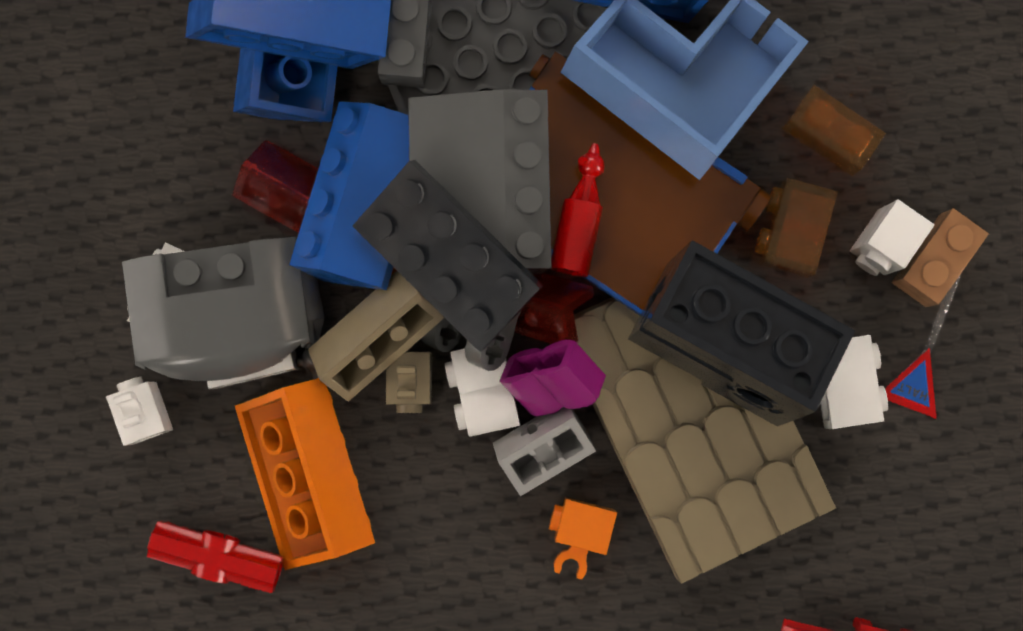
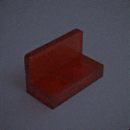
(276, 184)
(550, 312)

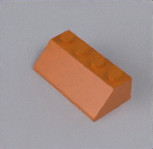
(304, 474)

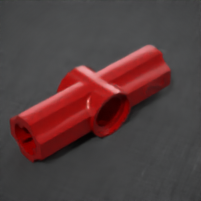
(215, 557)

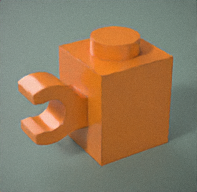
(584, 529)

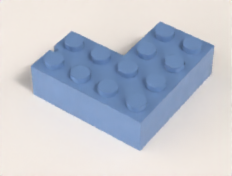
(678, 91)

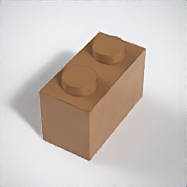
(940, 258)

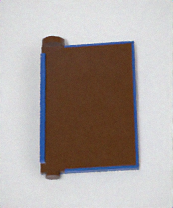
(645, 195)

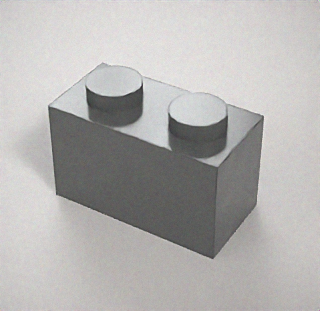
(406, 44)

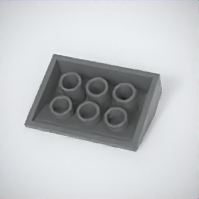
(493, 161)

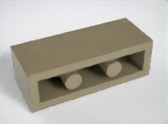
(372, 337)

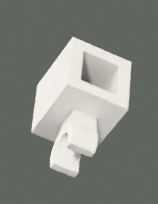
(139, 411)

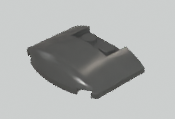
(216, 309)

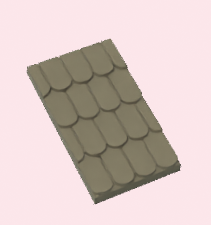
(697, 462)

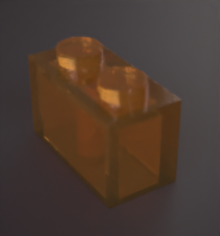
(833, 130)
(796, 227)

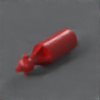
(580, 219)

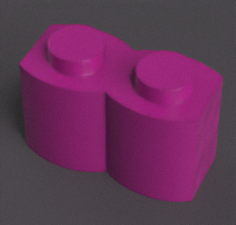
(553, 378)

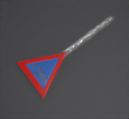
(914, 385)

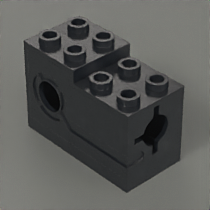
(741, 335)

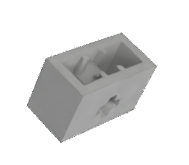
(542, 449)

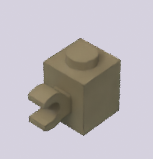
(410, 382)

